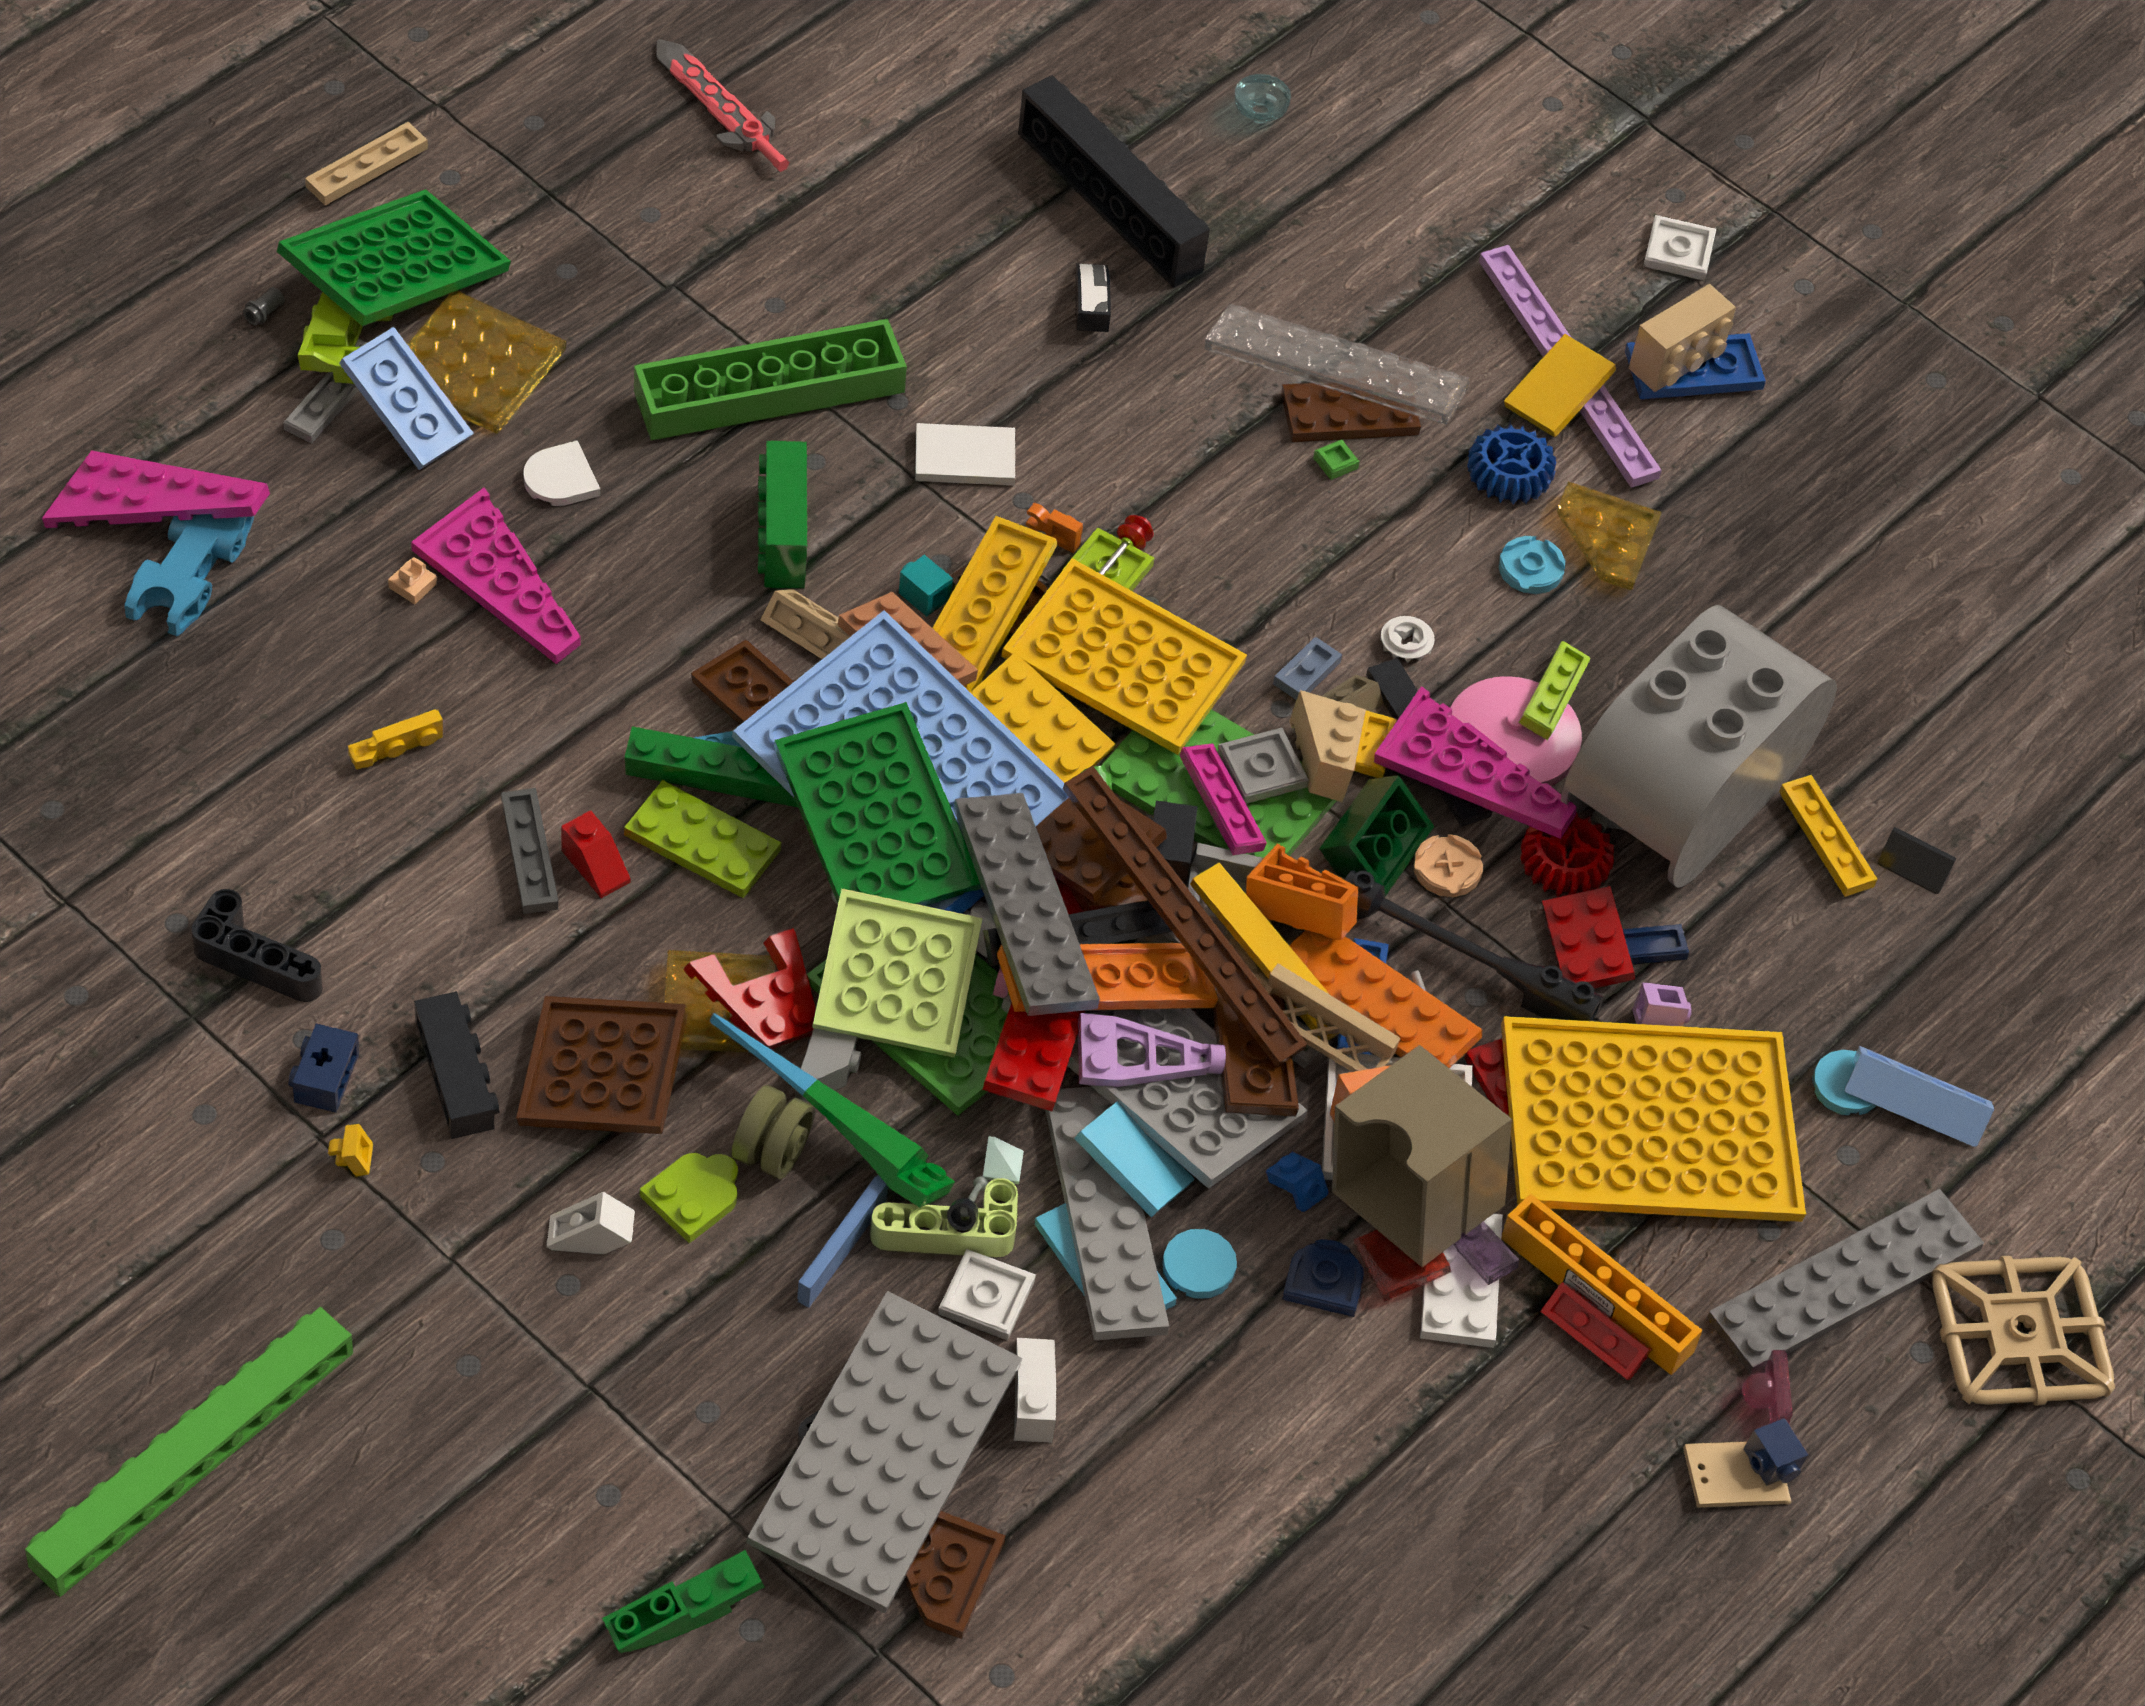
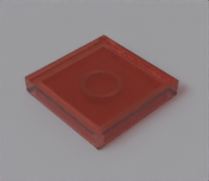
(1393, 1269)

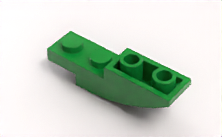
(682, 1608)

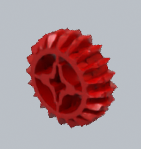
(1587, 863)

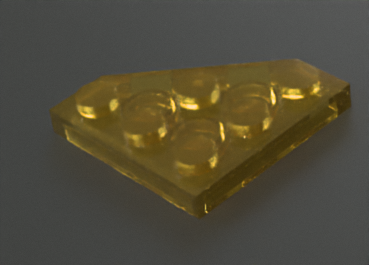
(1609, 532)

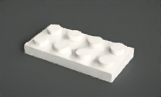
(1461, 1303)

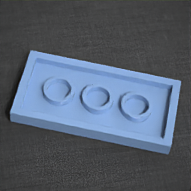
(406, 398)

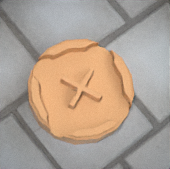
(1448, 865)

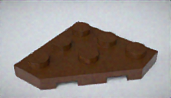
(952, 1572)

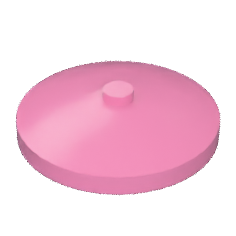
(1495, 710)

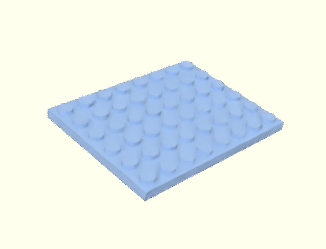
(889, 667)

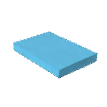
(1134, 1159)

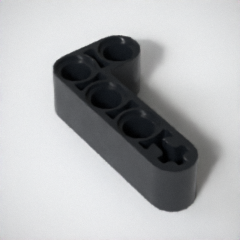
(295, 972)

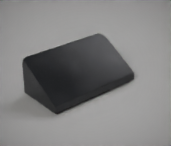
(1916, 861)

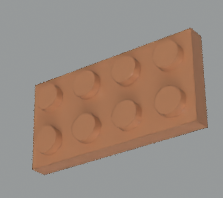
(924, 634)

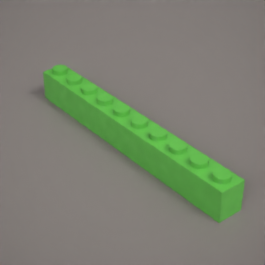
(188, 1451)

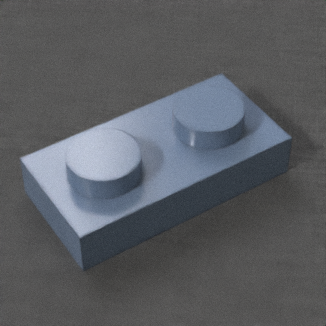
(1307, 668)

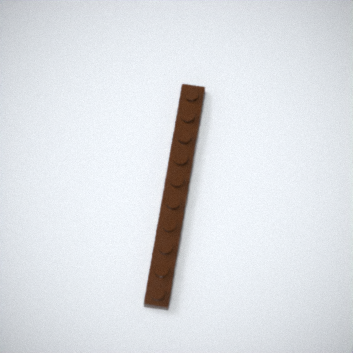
(1185, 916)

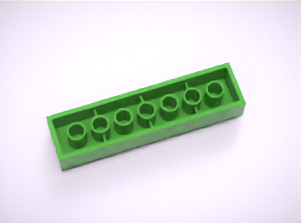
(769, 379)

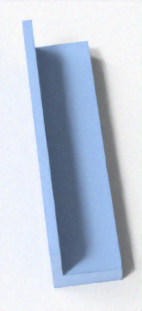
(1919, 1097)

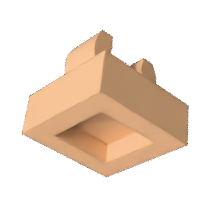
(412, 580)

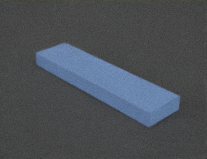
(841, 1242)

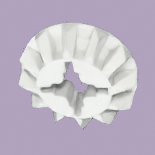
(1401, 628)

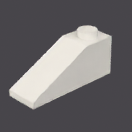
(1035, 1391)

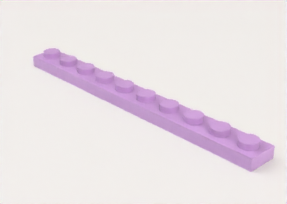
(1545, 331)

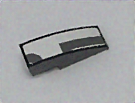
(1092, 297)

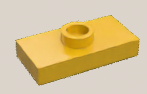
(1373, 733)

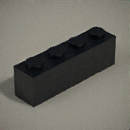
(455, 1064)

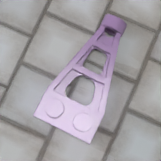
(1099, 1053)

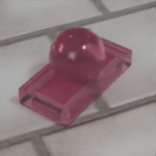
(1771, 1389)

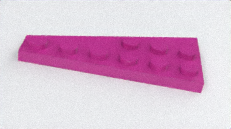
(144, 491)
(494, 569)
(1464, 762)

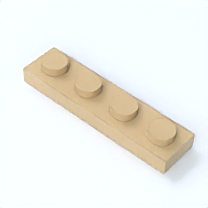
(366, 163)

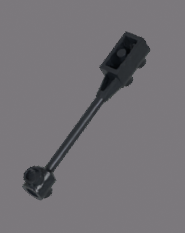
(1544, 988)

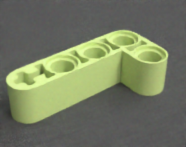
(890, 1218)

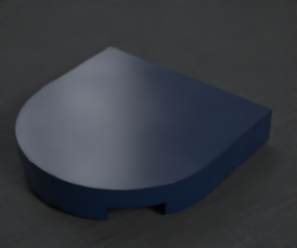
(1325, 1277)

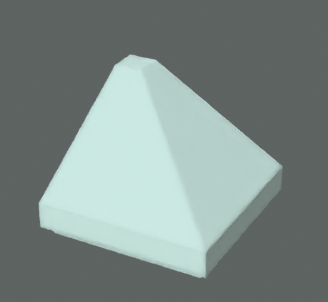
(1002, 1161)

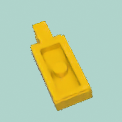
(397, 738)

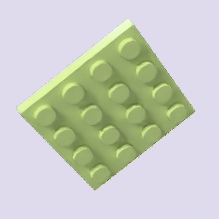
(897, 973)

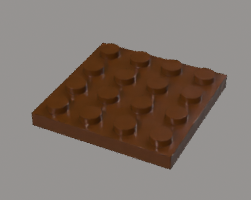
(602, 1065)

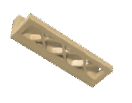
(804, 622)
(1336, 1016)

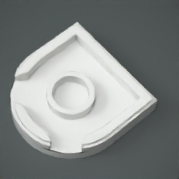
(560, 475)

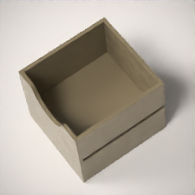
(1421, 1155)

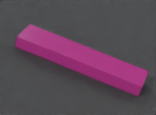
(1222, 799)

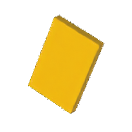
(1560, 385)

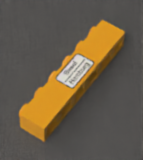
(1574, 1259)

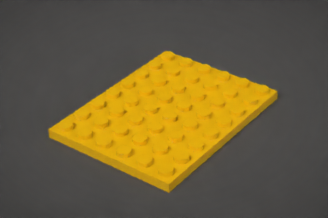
(1652, 1119)

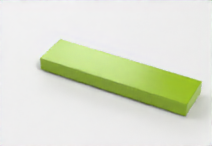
(1554, 690)

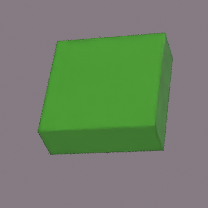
(1336, 459)

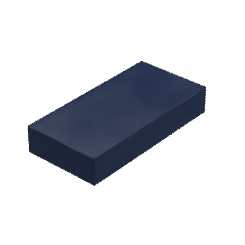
(1656, 944)

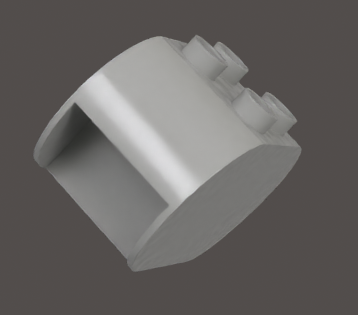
(1701, 740)

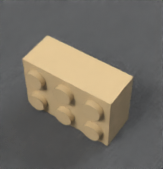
(1682, 338)

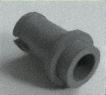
(258, 310)

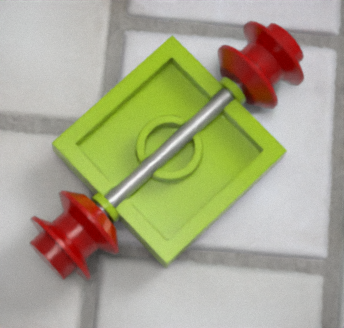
(1119, 557)

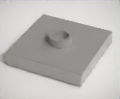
(1263, 765)

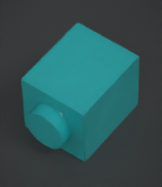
(925, 585)

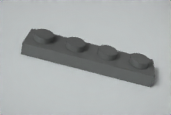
(529, 851)

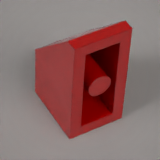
(594, 854)

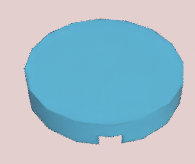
(1531, 565)
(1830, 1082)
(1199, 1263)

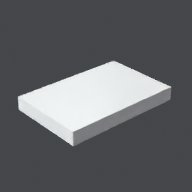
(965, 454)

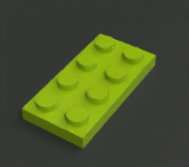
(702, 839)

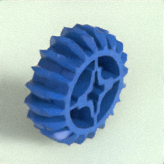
(1511, 473)

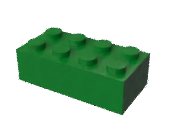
(783, 514)

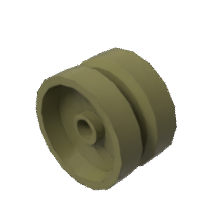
(773, 1132)

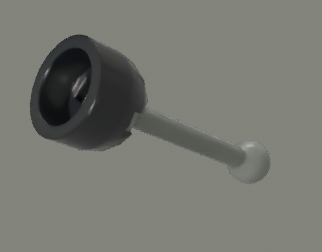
(966, 1207)

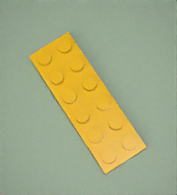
(993, 592)

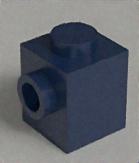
(1775, 1452)

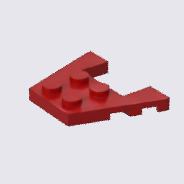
(768, 1008)

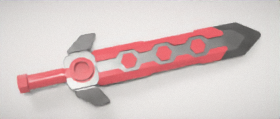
(743, 127)

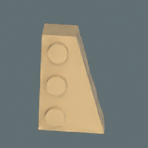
(1328, 741)

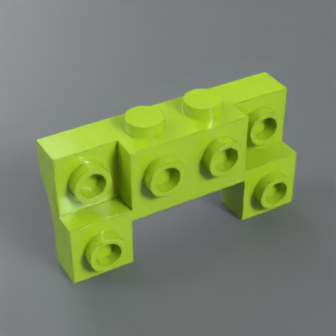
(329, 339)

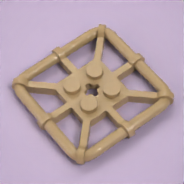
(2008, 1345)

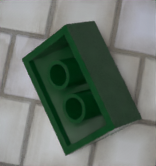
(1378, 832)

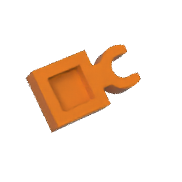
(1057, 525)

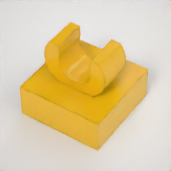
(353, 1150)

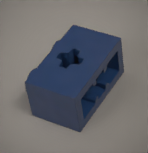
(324, 1067)

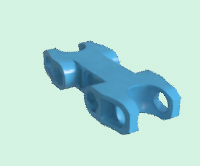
(181, 576)

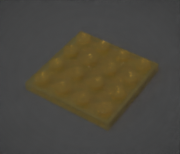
(484, 358)

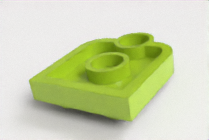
(693, 1193)

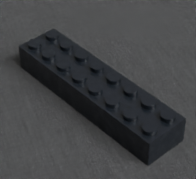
(1113, 181)

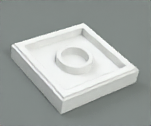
(1679, 247)
(986, 1294)

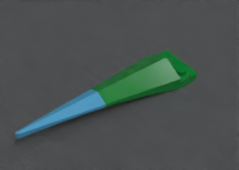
(889, 1153)

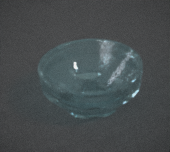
(1264, 91)

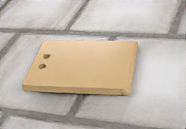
(1728, 1477)

